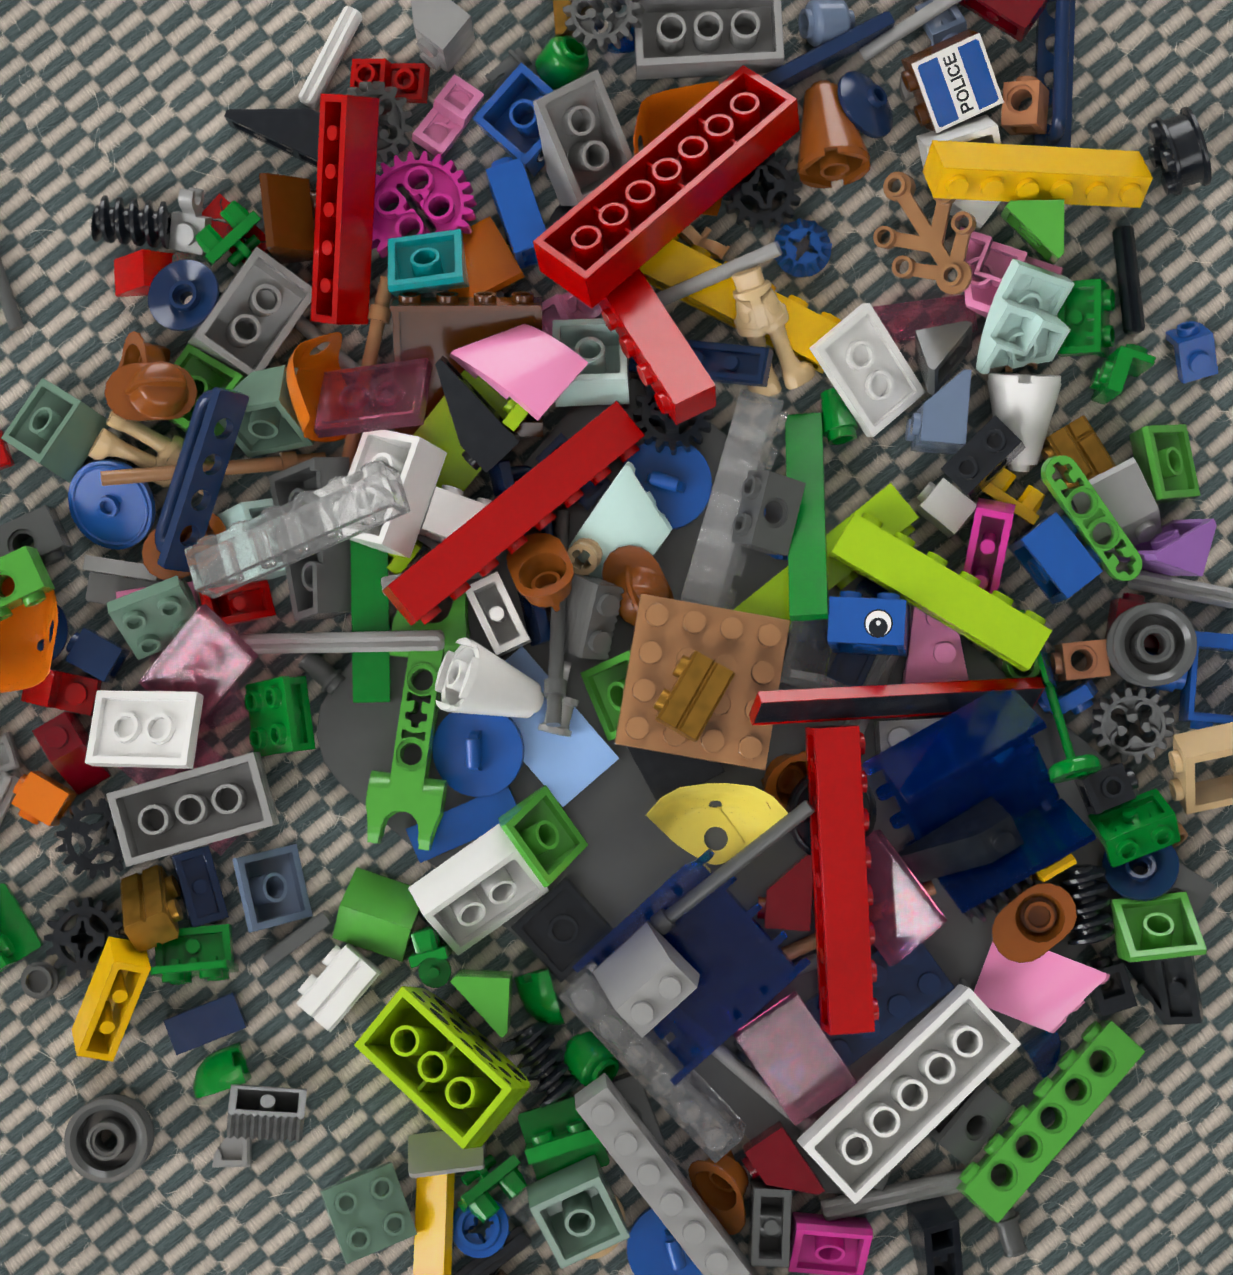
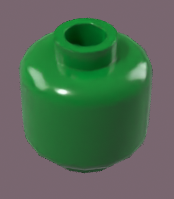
(562, 61)
(589, 1058)

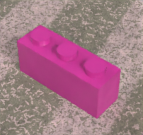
(989, 542)

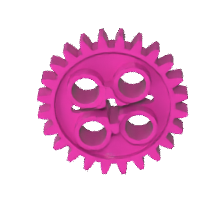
(444, 189)

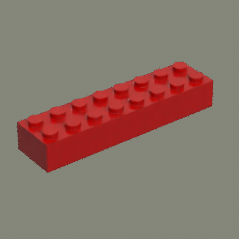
(667, 186)

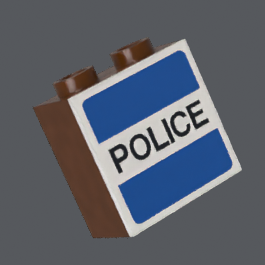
(951, 81)

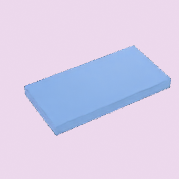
(560, 761)

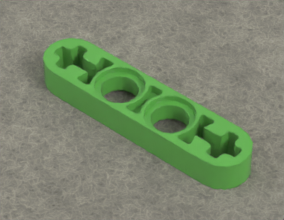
(1094, 515)

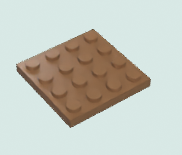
(738, 640)

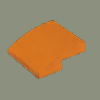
(488, 260)

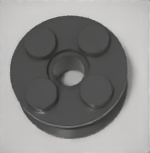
(1175, 639)
(89, 1153)

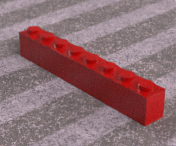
(512, 514)
(840, 879)

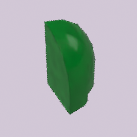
(540, 996)
(220, 1071)

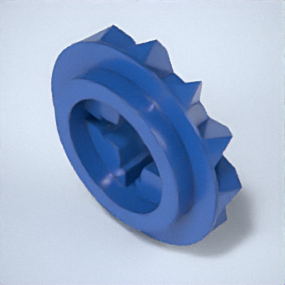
(809, 263)
(473, 1243)

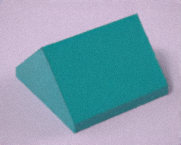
(427, 263)

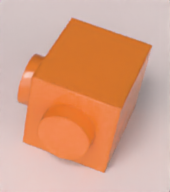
(42, 798)

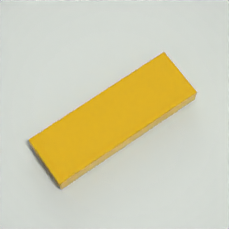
(434, 1225)

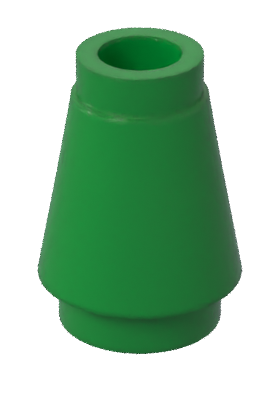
(837, 420)

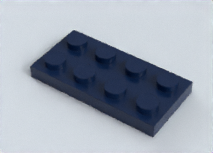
(901, 996)

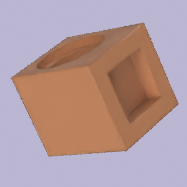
(1034, 118)
(1096, 656)

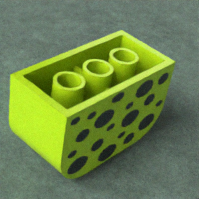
(443, 1065)

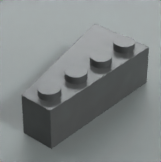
(322, 581)

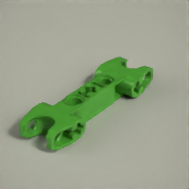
(408, 785)

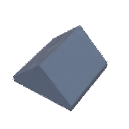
(272, 887)

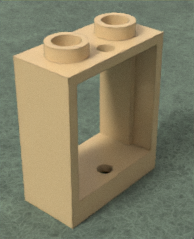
(1194, 748)

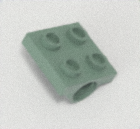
(153, 615)
(368, 1212)

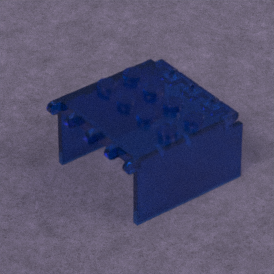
(963, 761)
(726, 946)

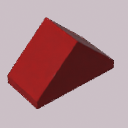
(137, 270)

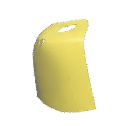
(743, 816)

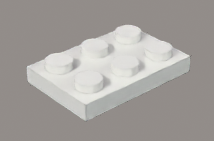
(867, 369)
(144, 729)

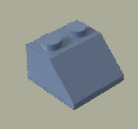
(943, 419)

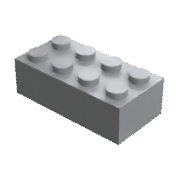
(707, 38)
(192, 808)

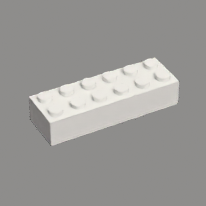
(908, 1092)

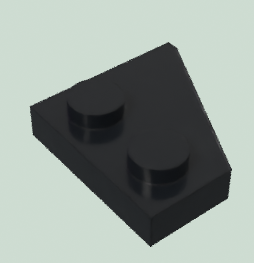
(1170, 987)

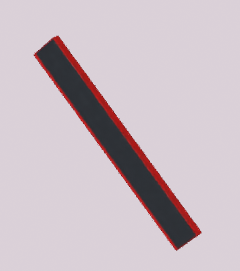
(882, 700)

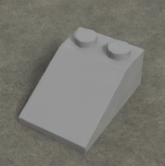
(580, 137)
(253, 315)

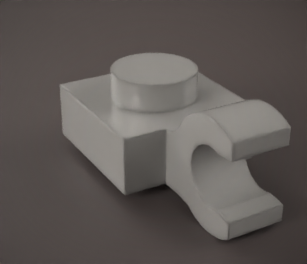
(189, 222)

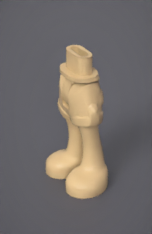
(761, 314)
(111, 445)

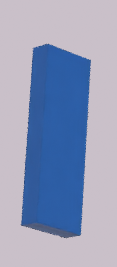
(464, 823)

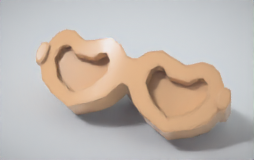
(691, 237)

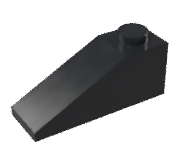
(287, 130)
(475, 420)
(964, 842)
(935, 1237)

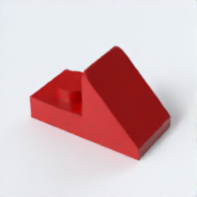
(243, 604)
(64, 692)

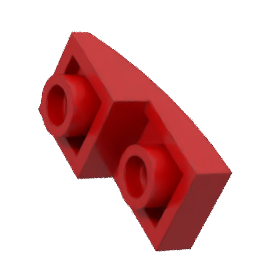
(408, 78)

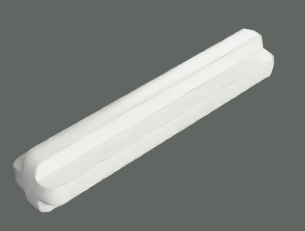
(330, 56)

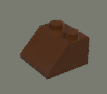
(288, 217)

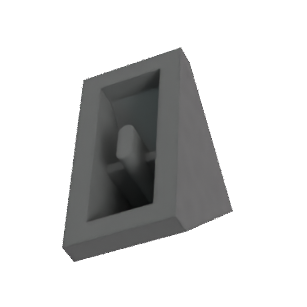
(941, 351)

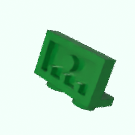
(1088, 317)
(1136, 827)

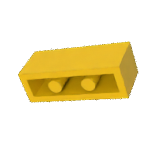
(110, 1000)

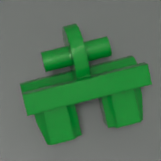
(241, 222)
(431, 957)
(478, 1197)

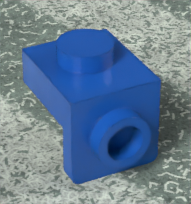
(1193, 351)
(1076, 699)

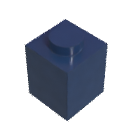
(96, 654)

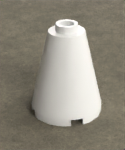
(1026, 408)
(484, 684)

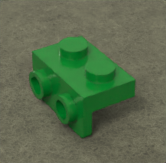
(1111, 377)

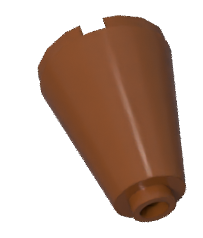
(829, 141)

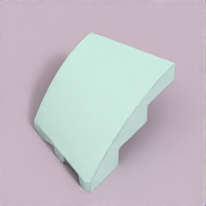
(1023, 318)
(624, 518)

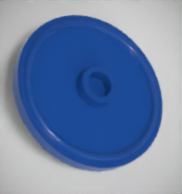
(676, 482)
(110, 514)
(478, 753)
(655, 1250)

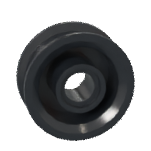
(1179, 151)

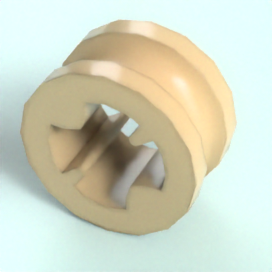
(592, 548)

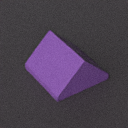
(1178, 549)

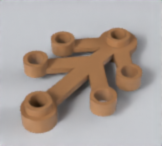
(930, 238)

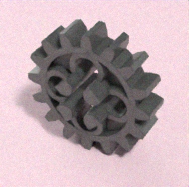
(587, 26)
(391, 115)
(1135, 744)

